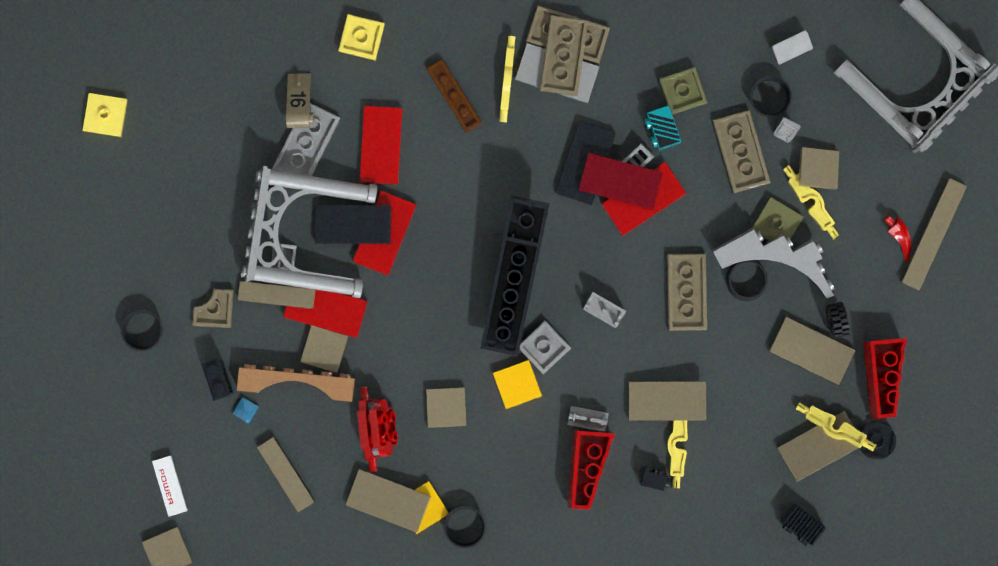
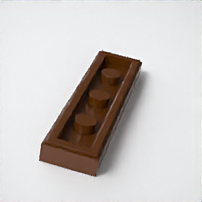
(454, 95)

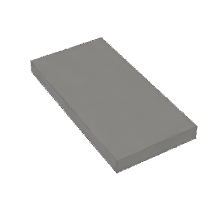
(532, 66)
(306, 145)

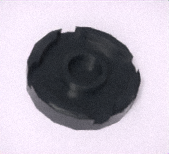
(883, 436)

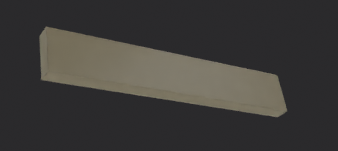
(934, 234)

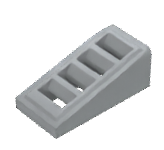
(786, 130)
(645, 150)

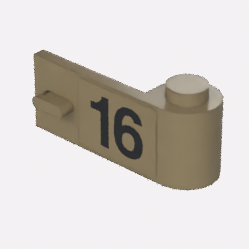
(298, 101)

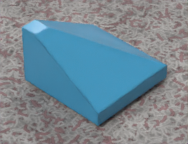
(245, 410)

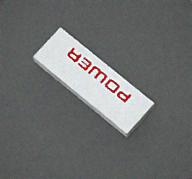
(169, 485)

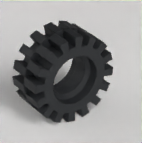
(837, 320)

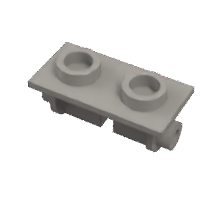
(588, 418)

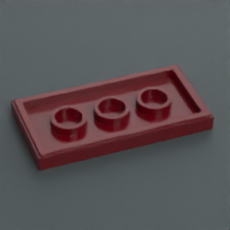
(620, 181)

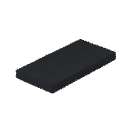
(586, 140)
(353, 224)

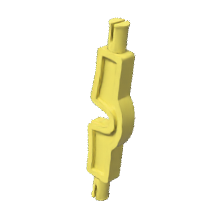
(507, 79)
(816, 211)
(845, 431)
(677, 455)

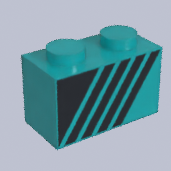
(663, 128)

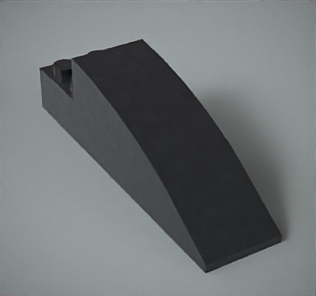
(514, 275)

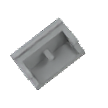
(604, 310)

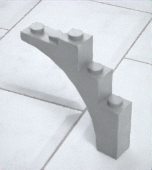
(749, 247)

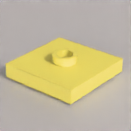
(361, 37)
(105, 115)

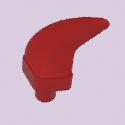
(900, 232)

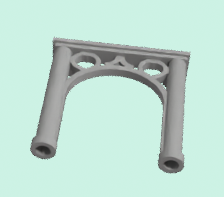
(954, 46)
(307, 185)

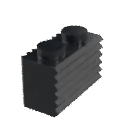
(217, 379)
(803, 525)

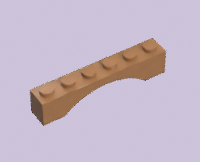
(336, 388)

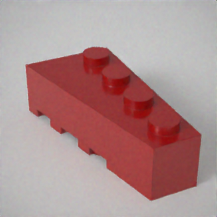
(884, 375)
(587, 465)

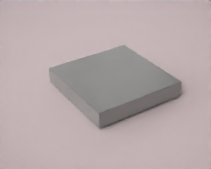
(544, 347)

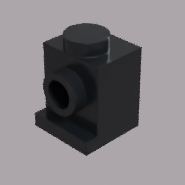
(655, 479)

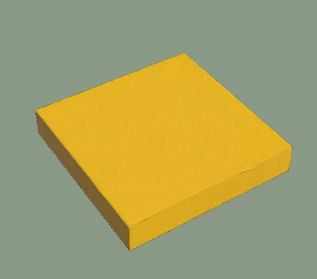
(517, 384)
(435, 508)

